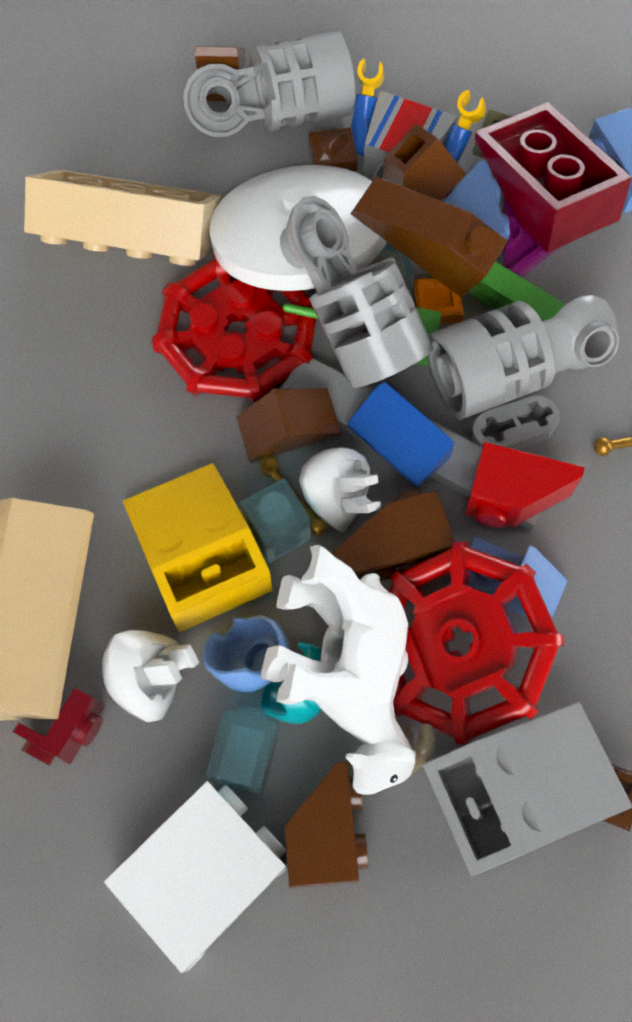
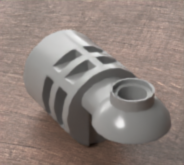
(281, 86)
(361, 311)
(517, 353)

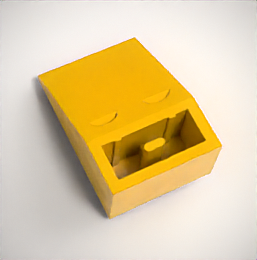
(198, 547)

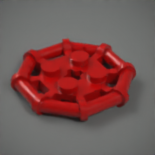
(220, 349)
(492, 646)

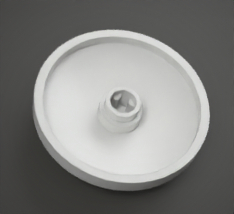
(254, 214)

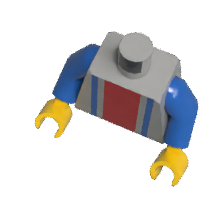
(385, 120)

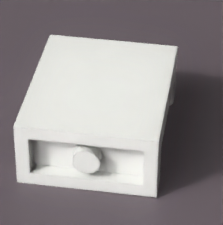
(197, 874)

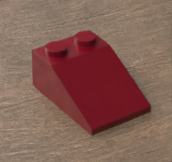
(553, 176)

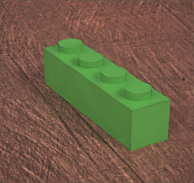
(505, 287)

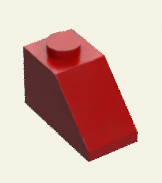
(517, 485)

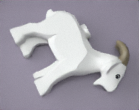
(357, 668)

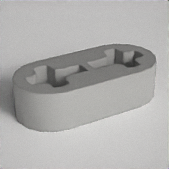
(511, 416)

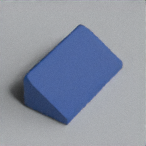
(401, 435)

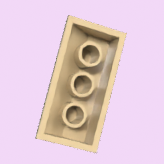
(120, 215)
(39, 599)

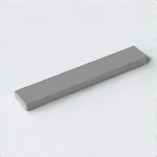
(455, 473)

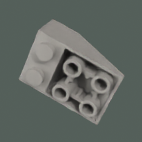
(525, 787)

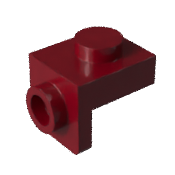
(75, 727)

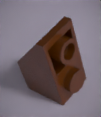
(422, 165)
(322, 834)

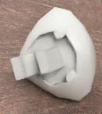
(337, 486)
(144, 671)

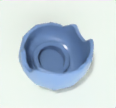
(240, 652)

